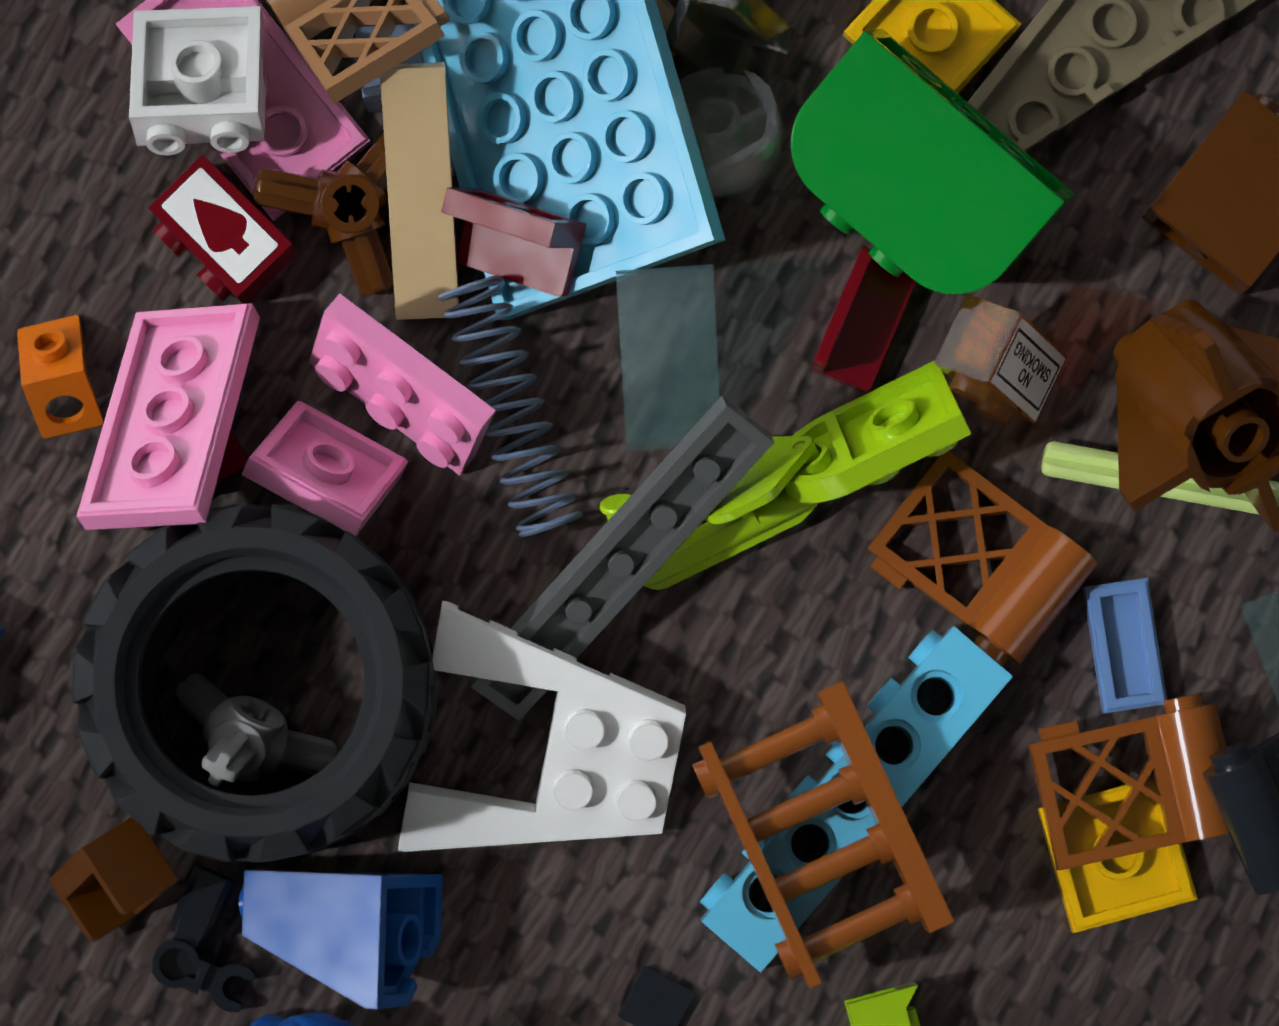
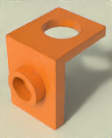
(55, 367)

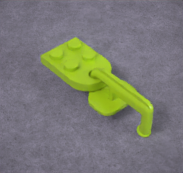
(862, 447)

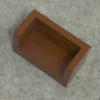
(113, 879)

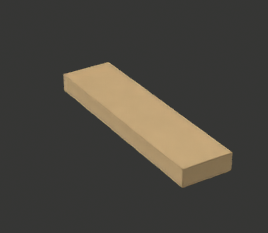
(416, 187)

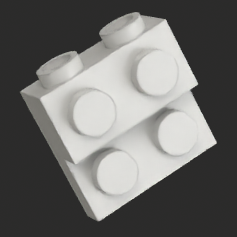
(197, 78)

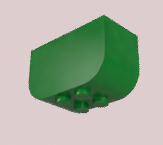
(919, 170)

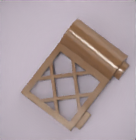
(376, 54)

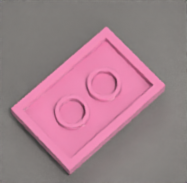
(399, 386)

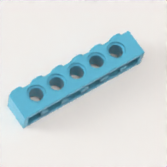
(973, 684)

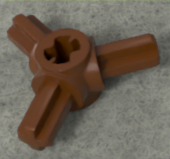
(315, 198)

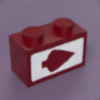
(222, 231)

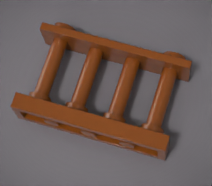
(886, 841)

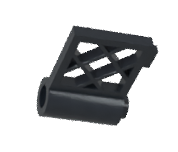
(1248, 800)

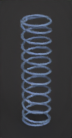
(492, 431)

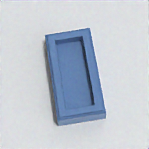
(1125, 645)

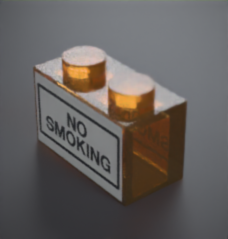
(999, 361)

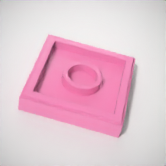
(325, 467)

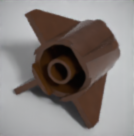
(1198, 407)

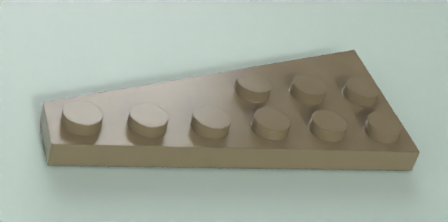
(1086, 53)

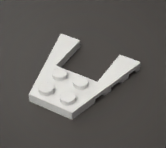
(604, 755)

